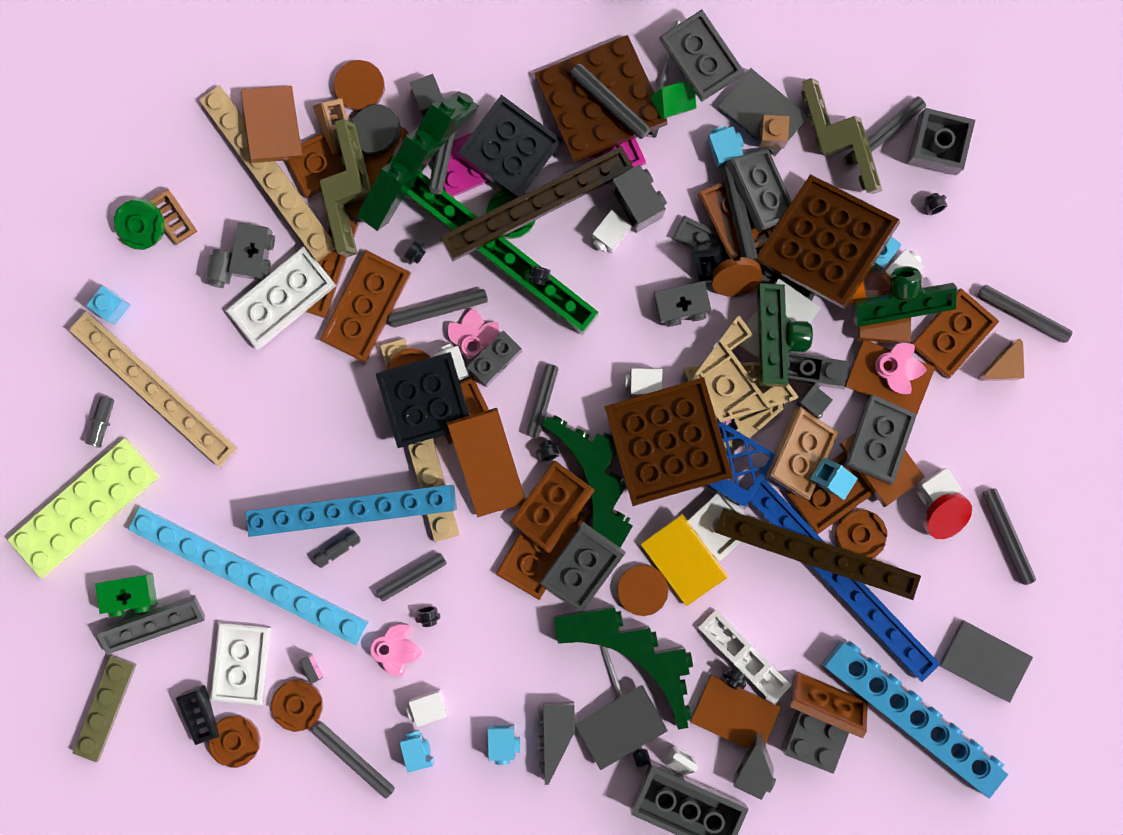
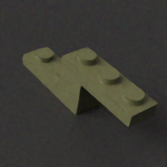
(841, 136)
(345, 188)

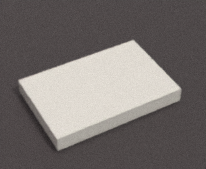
(797, 308)
(240, 664)

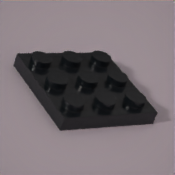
(509, 147)
(422, 398)

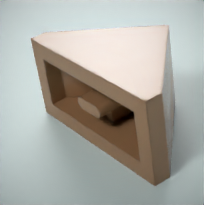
(1007, 365)

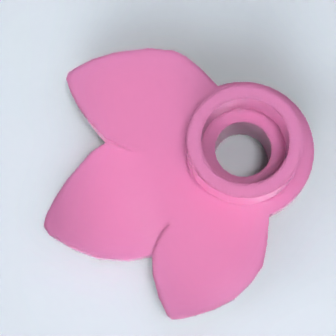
(472, 331)
(903, 368)
(399, 649)

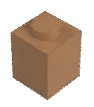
(773, 131)

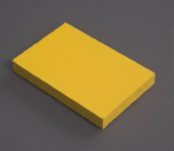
(684, 560)

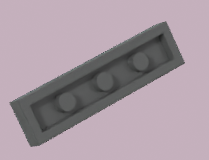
(150, 624)

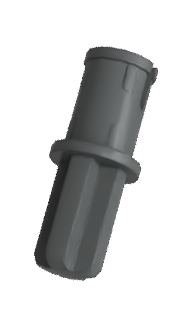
(100, 421)

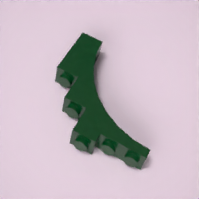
(415, 153)
(594, 460)
(665, 666)

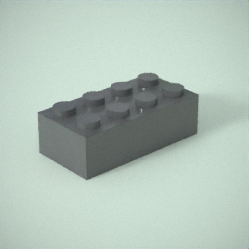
(685, 805)

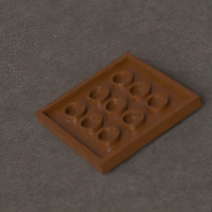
(580, 117)
(827, 241)
(668, 441)

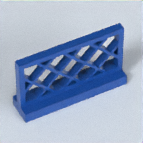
(732, 490)

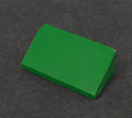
(674, 99)

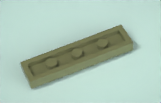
(104, 708)

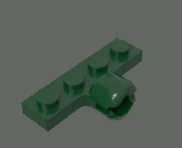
(905, 299)
(778, 335)

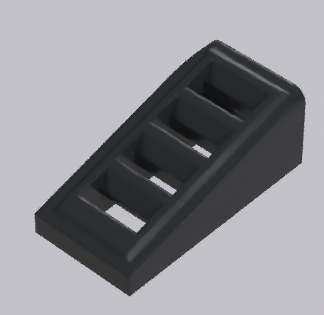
(187, 710)

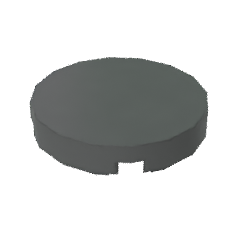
(377, 129)

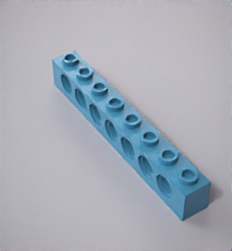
(351, 510)
(991, 772)

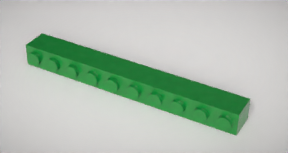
(505, 257)

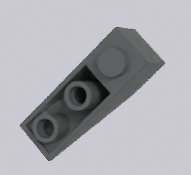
(818, 370)
(558, 731)

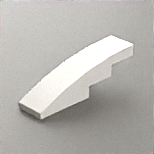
(745, 657)

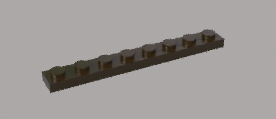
(535, 204)
(817, 554)

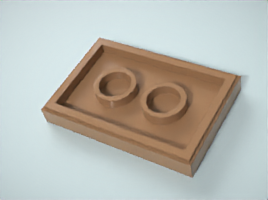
(801, 452)

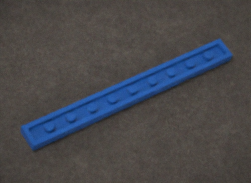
(854, 593)

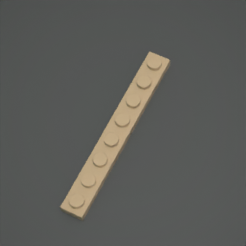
(269, 176)
(153, 389)
(426, 465)

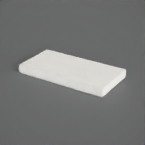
(281, 298)

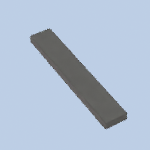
(693, 233)

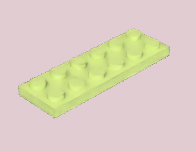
(83, 508)

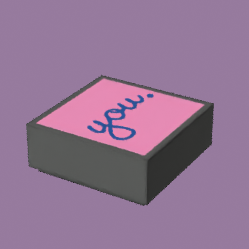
(311, 669)

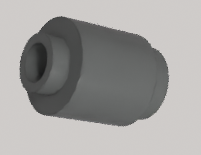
(218, 268)

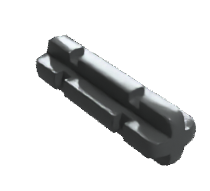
(337, 549)

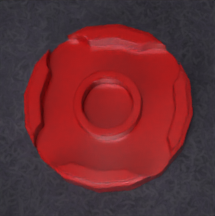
(947, 516)

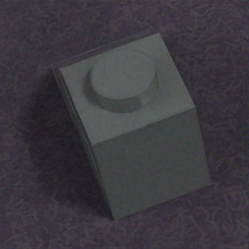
(755, 770)

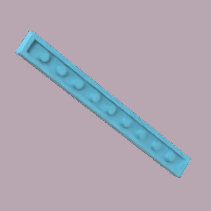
(248, 575)

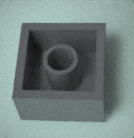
(941, 141)
(638, 197)
(814, 742)

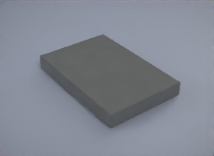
(701, 55)
(755, 98)
(760, 188)
(880, 439)
(582, 567)
(986, 661)
(621, 727)

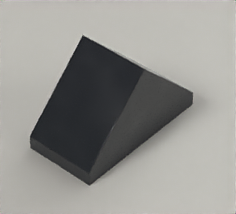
(706, 259)

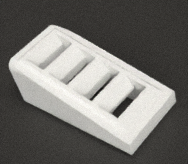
(680, 761)

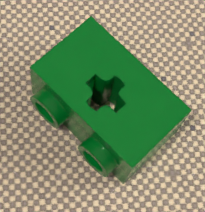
(111, 595)

